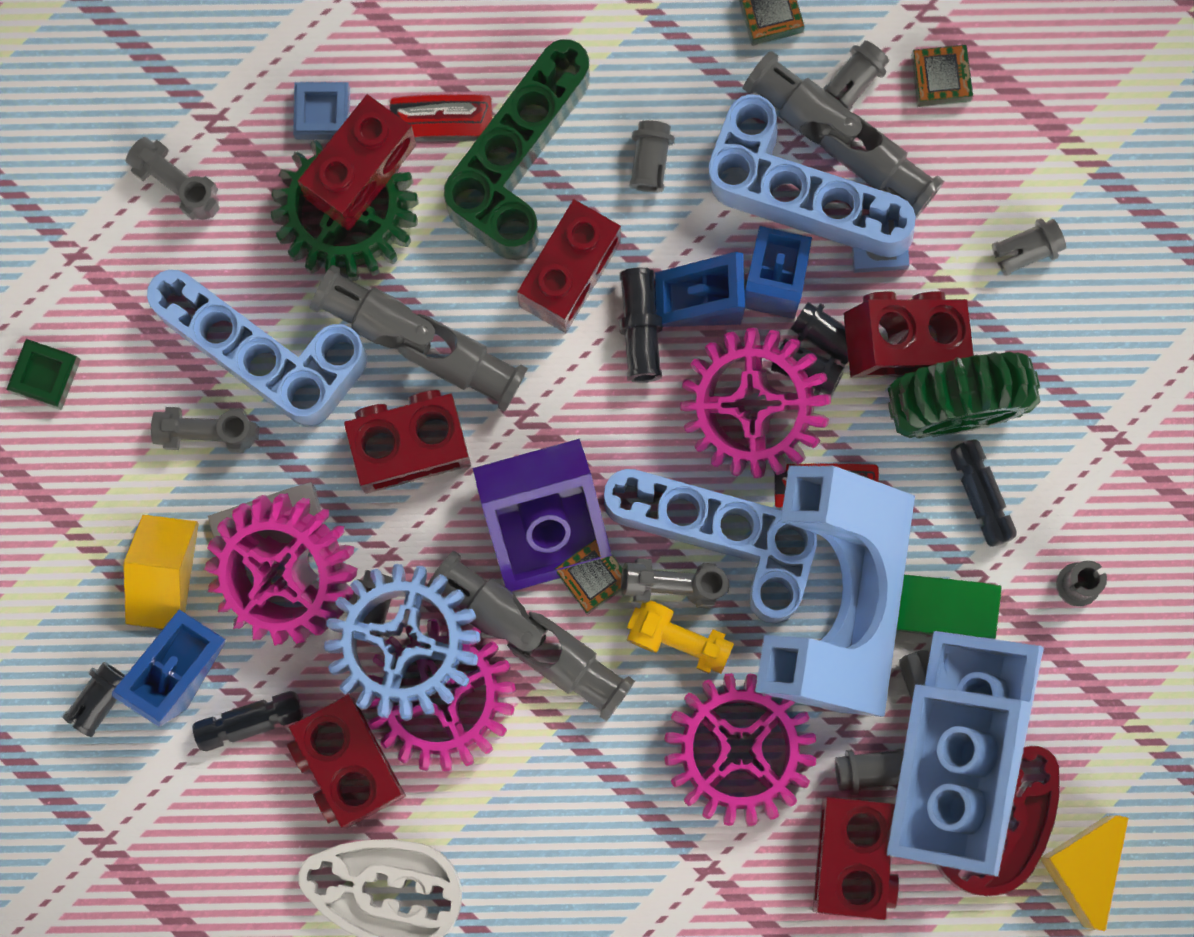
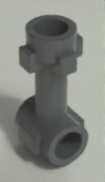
(196, 193)
(232, 427)
(700, 588)

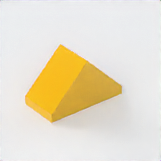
(158, 570)
(1088, 869)

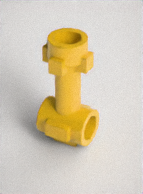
(652, 626)

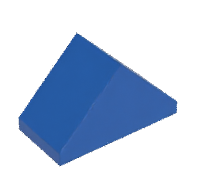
(777, 272)
(702, 292)
(170, 670)

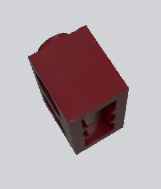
(357, 162)
(569, 266)
(908, 333)
(410, 457)
(358, 755)
(839, 857)

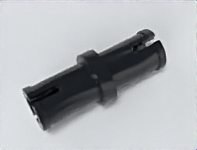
(640, 325)

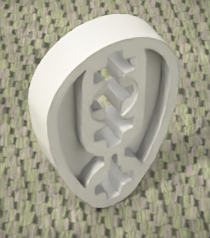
(399, 860)

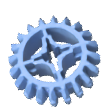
(395, 668)

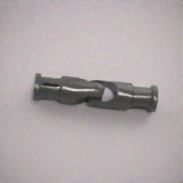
(835, 128)
(395, 326)
(504, 617)

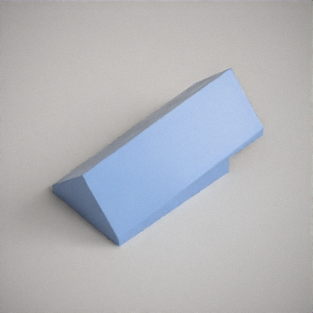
(964, 752)

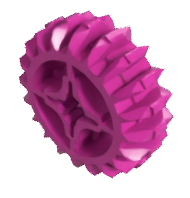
(755, 427)
(243, 546)
(459, 740)
(705, 783)

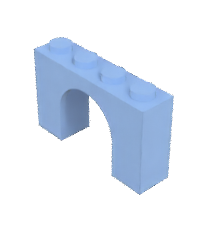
(870, 535)

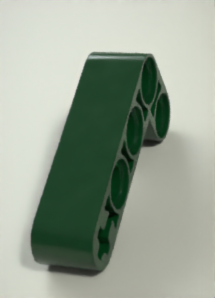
(526, 140)

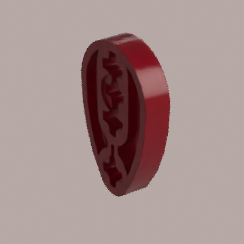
(1034, 819)

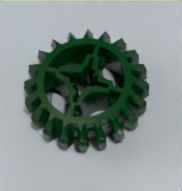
(321, 250)
(963, 394)

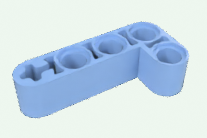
(815, 186)
(249, 341)
(707, 532)

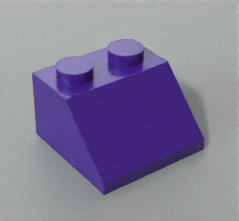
(540, 512)

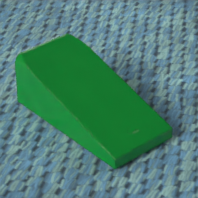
(949, 607)

